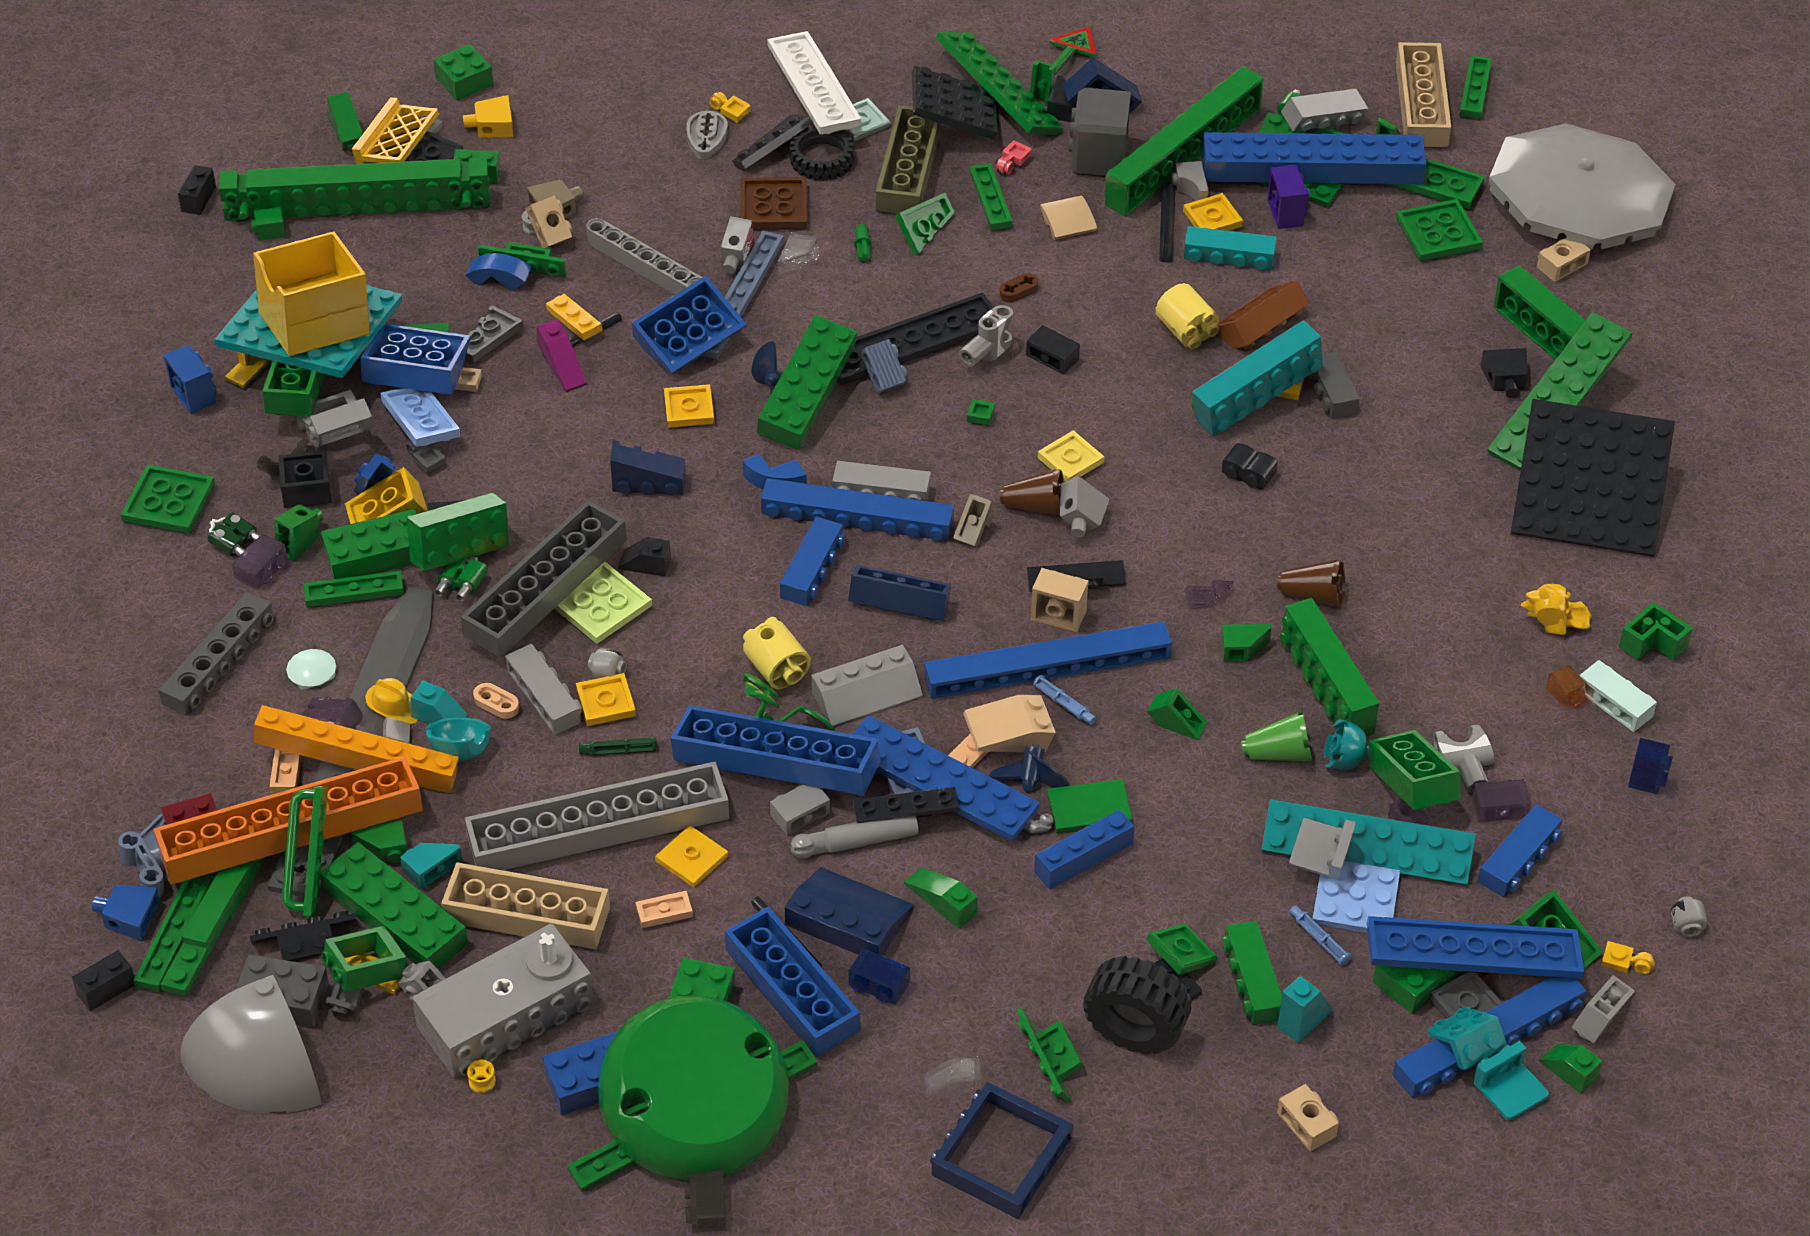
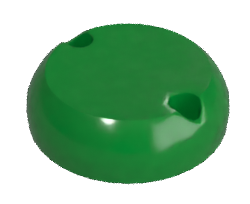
(696, 1087)

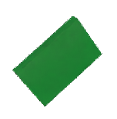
(1085, 804)

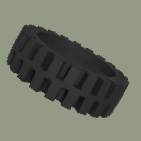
(821, 169)

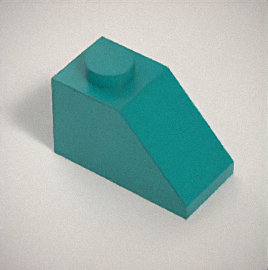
(434, 703)
(429, 862)

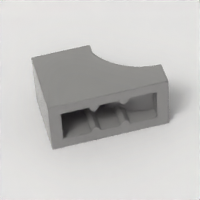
(1190, 179)

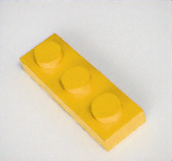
(574, 317)

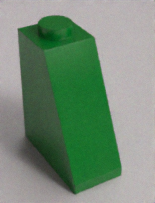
(343, 120)

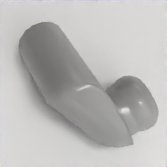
(1041, 825)

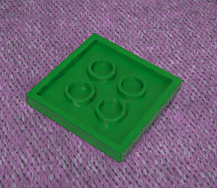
(1439, 230)
(167, 499)

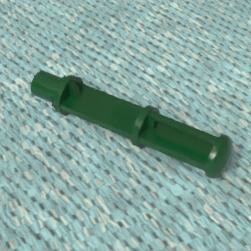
(619, 746)

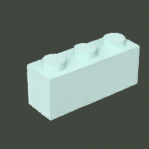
(1618, 696)

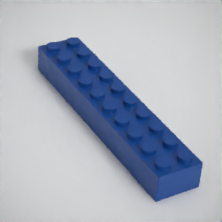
(1317, 156)

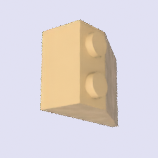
(1010, 724)

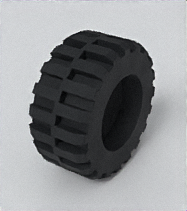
(1137, 1005)

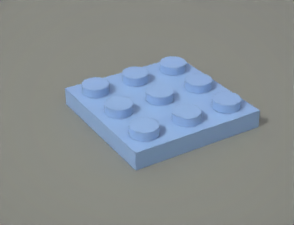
(1355, 896)

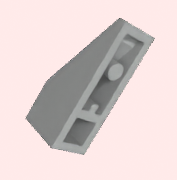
(1602, 1009)

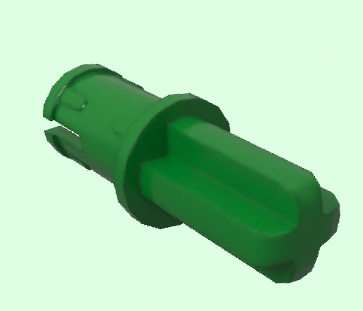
(862, 242)

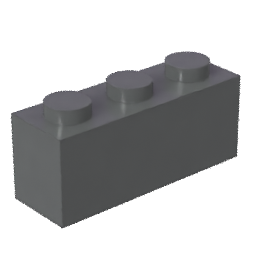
(1335, 387)

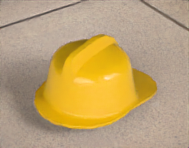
(390, 700)

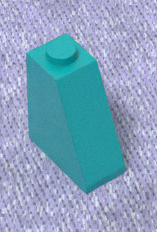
(1301, 1009)

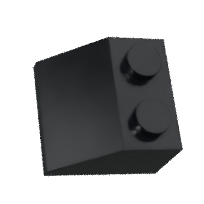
(304, 479)

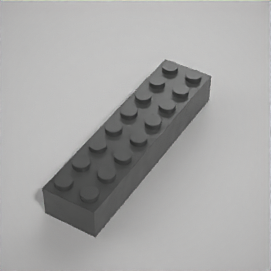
(543, 578)

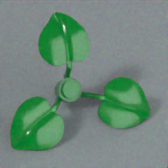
(753, 691)

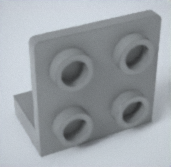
(1322, 847)

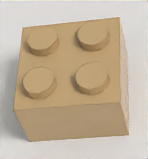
(1059, 600)

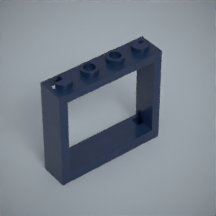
(983, 1190)

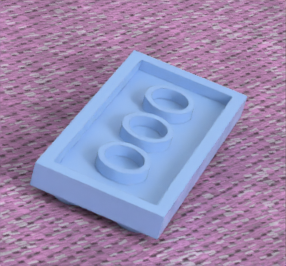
(420, 416)

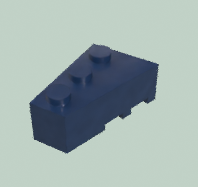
(1099, 76)
(646, 472)

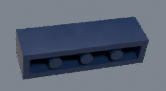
(899, 592)

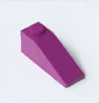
(560, 355)

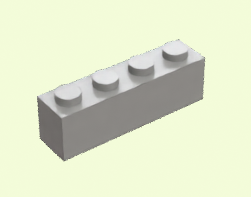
(1324, 110)
(882, 480)
(544, 689)

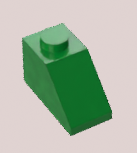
(1176, 713)
(383, 840)
(1573, 1065)

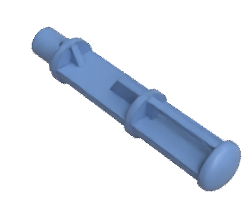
(1059, 696)
(1325, 940)

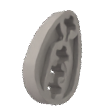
(696, 133)

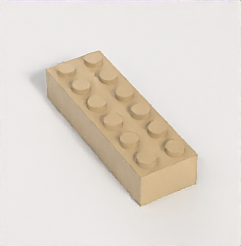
(1423, 92)
(525, 904)

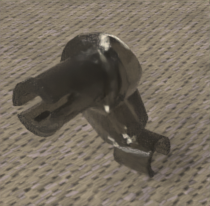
(272, 468)

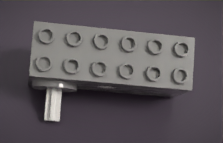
(503, 1000)

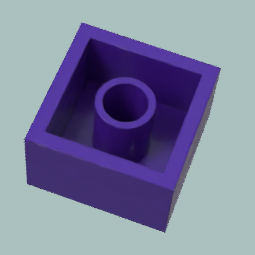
(1287, 196)

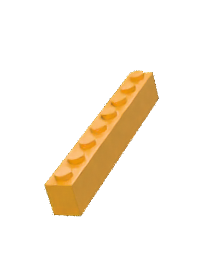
(351, 747)

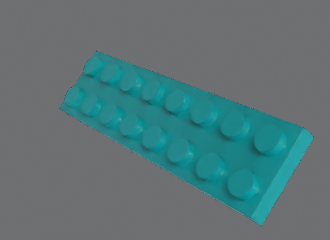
(1379, 841)

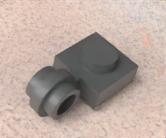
(427, 457)

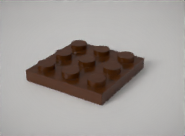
(774, 202)

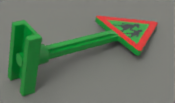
(1044, 74)

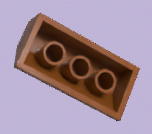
(1262, 314)

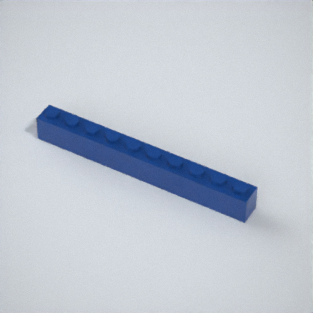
(1047, 658)

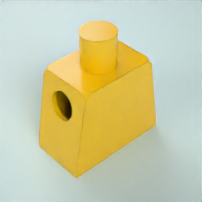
(491, 118)

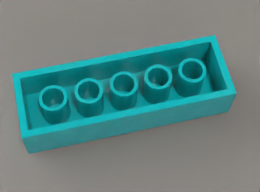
(1258, 378)

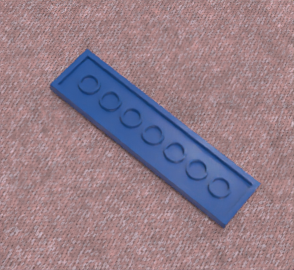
(925, 768)
(1474, 947)

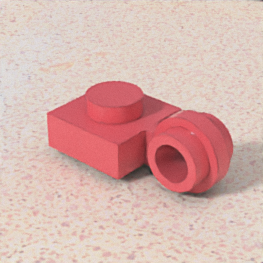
(1013, 154)

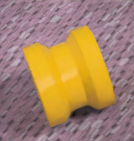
(481, 1069)

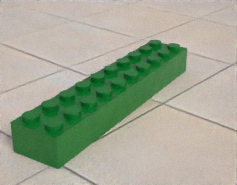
(1182, 140)

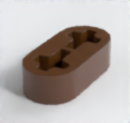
(1018, 287)

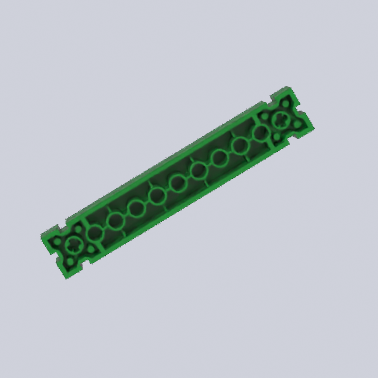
(356, 188)

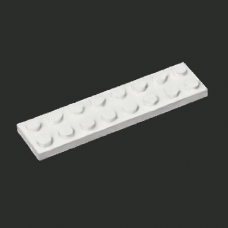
(814, 83)

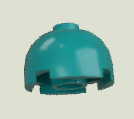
(1349, 743)

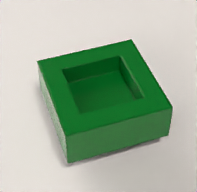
(980, 412)

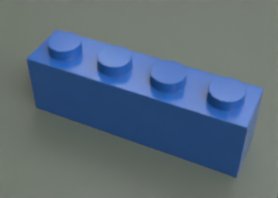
(811, 561)
(1084, 849)
(1520, 851)

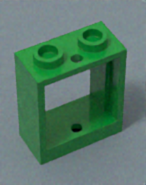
(366, 974)

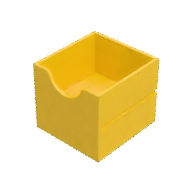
(311, 293)

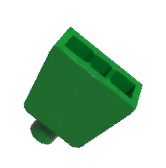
(297, 529)

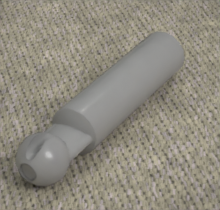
(853, 836)

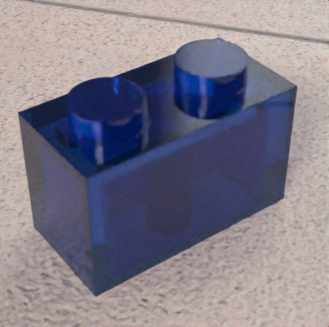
(1649, 766)
(879, 976)

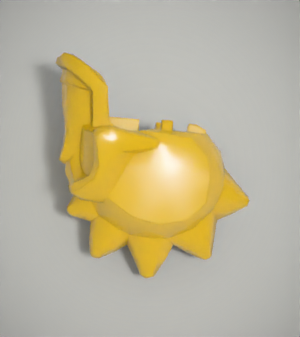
(1554, 610)

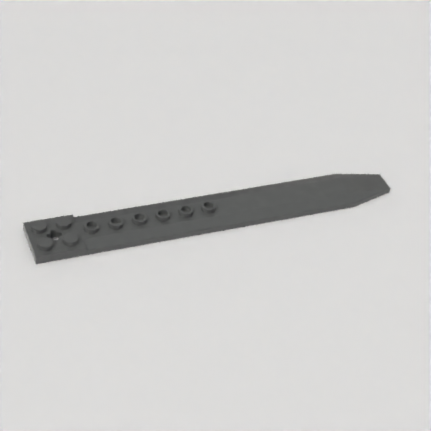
(390, 656)

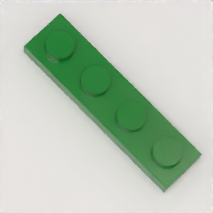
(1475, 87)
(990, 196)
(353, 588)

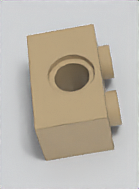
(548, 235)
(1562, 259)
(1311, 1131)

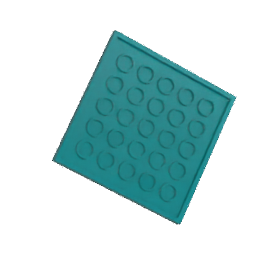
(252, 336)

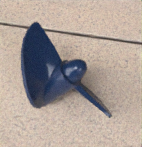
(765, 366)
(1031, 770)

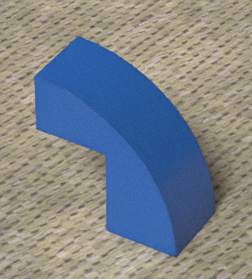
(504, 268)
(757, 471)

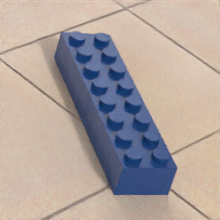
(776, 749)

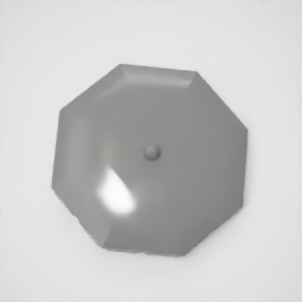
(1581, 185)

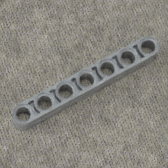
(639, 256)

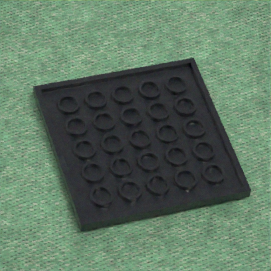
(1593, 477)

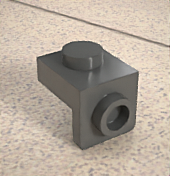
(344, 1001)

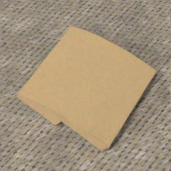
(1068, 217)

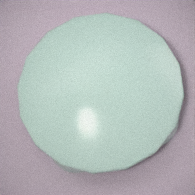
(311, 668)

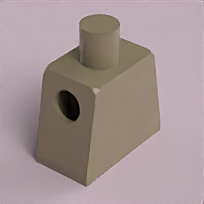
(562, 193)

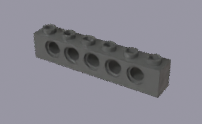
(216, 654)

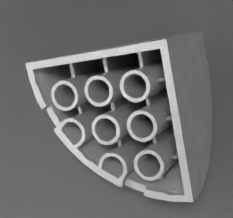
(251, 1052)

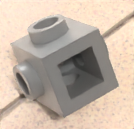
(419, 978)

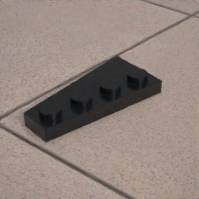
(774, 138)

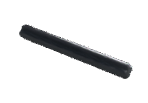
(1166, 222)

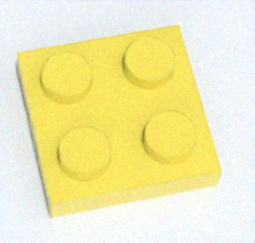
(1071, 455)

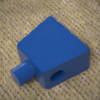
(128, 909)

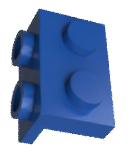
(378, 468)

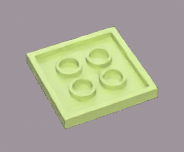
(603, 603)

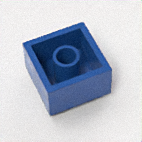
(190, 378)

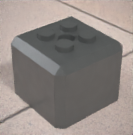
(1099, 130)

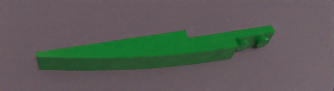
(207, 923)

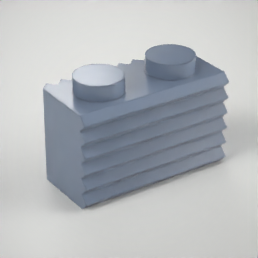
(884, 366)

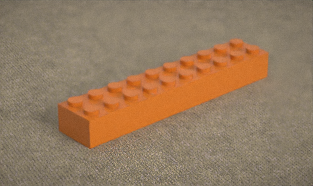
(261, 825)

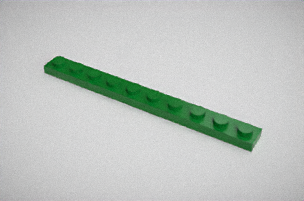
(612, 1159)

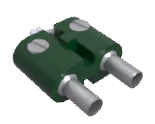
(231, 534)

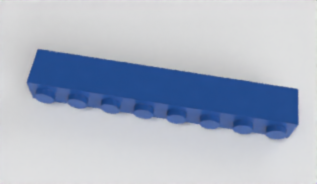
(857, 509)
(1518, 1017)

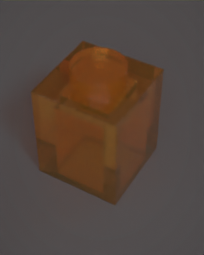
(1566, 686)

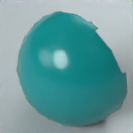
(459, 737)

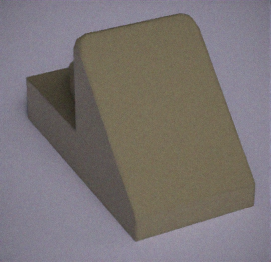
(973, 520)

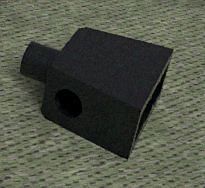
(1505, 369)

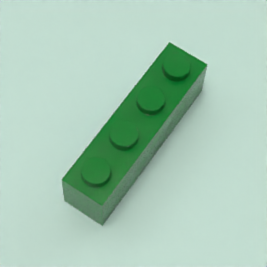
(1253, 972)

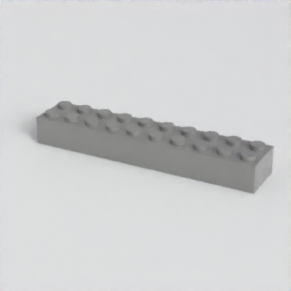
(597, 818)

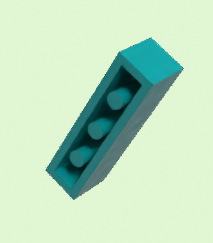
(1229, 248)

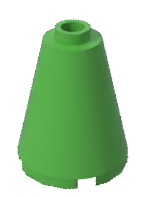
(1279, 741)

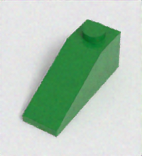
(944, 895)

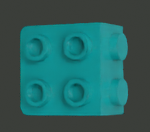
(1471, 1035)
(1509, 1082)

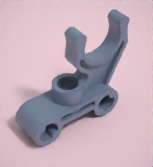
(143, 852)

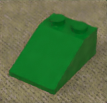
(1553, 913)

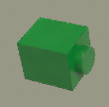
(268, 223)

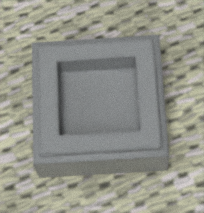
(396, 730)

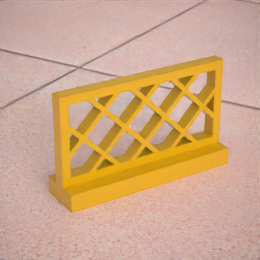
(383, 128)

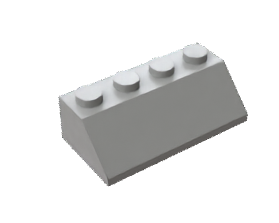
(866, 686)

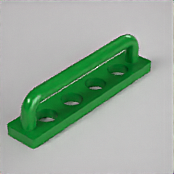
(310, 903)

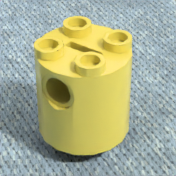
(1187, 315)
(776, 653)

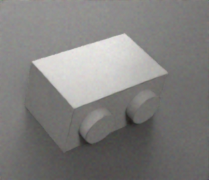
(799, 808)

